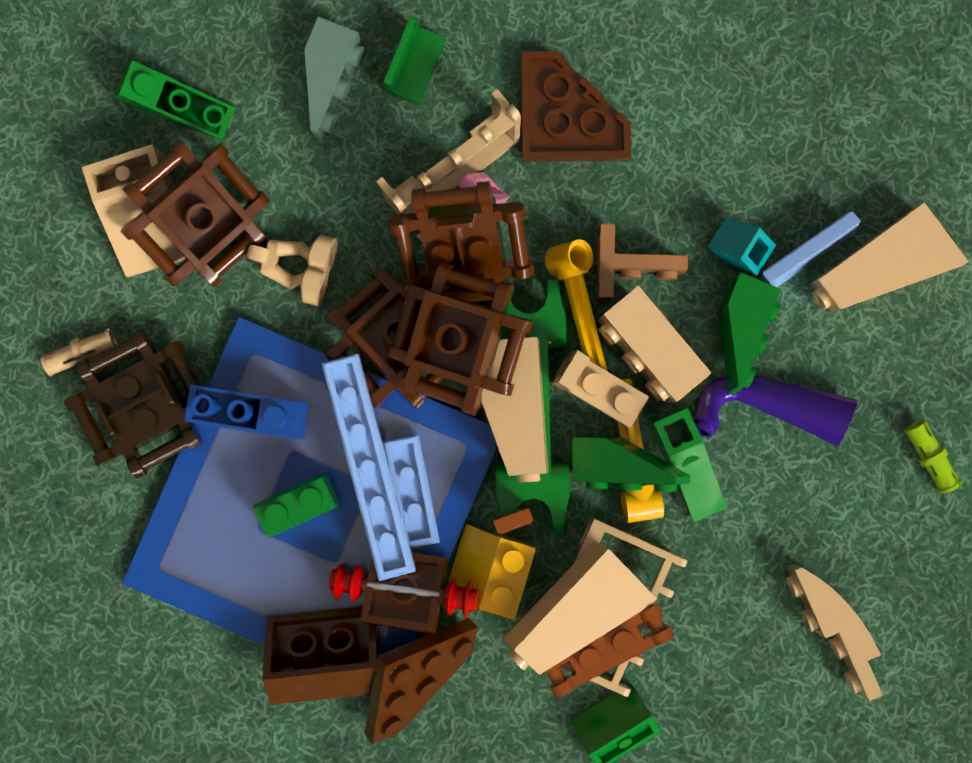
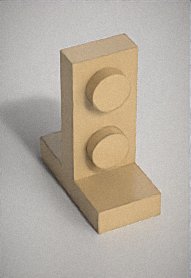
(599, 388)

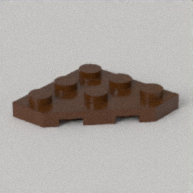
(567, 115)
(413, 675)

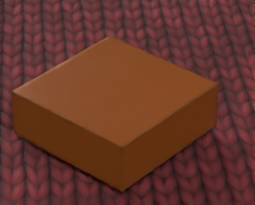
(513, 520)

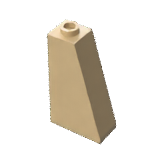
(896, 257)
(520, 418)
(577, 610)

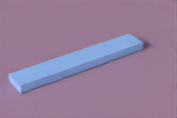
(369, 467)

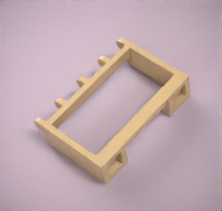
(486, 144)
(594, 532)

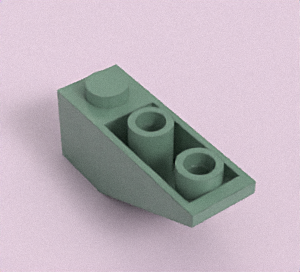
(328, 62)

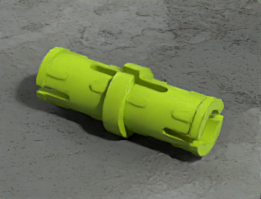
(933, 456)

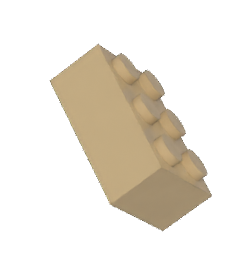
(652, 347)

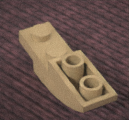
(833, 616)

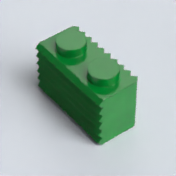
(296, 505)

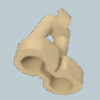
(313, 280)

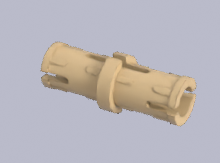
(78, 350)

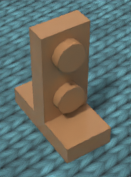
(630, 265)

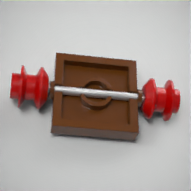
(408, 599)

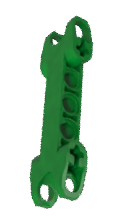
(553, 487)

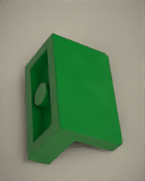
(413, 63)
(615, 726)

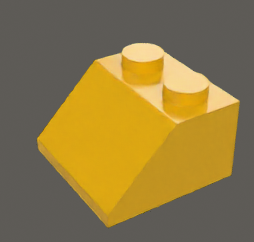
(496, 566)

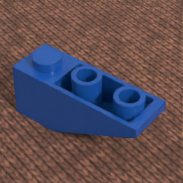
(247, 412)

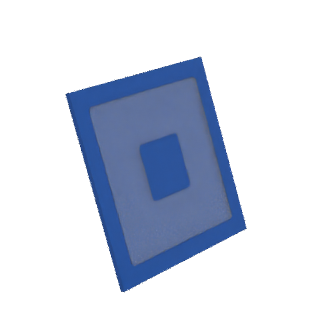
(205, 538)

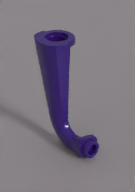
(806, 408)

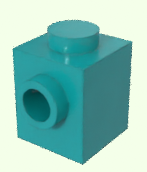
(741, 245)

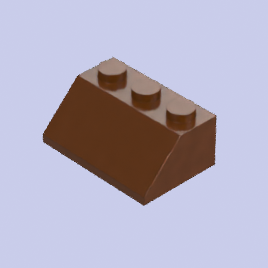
(319, 656)

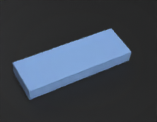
(811, 250)
(412, 489)

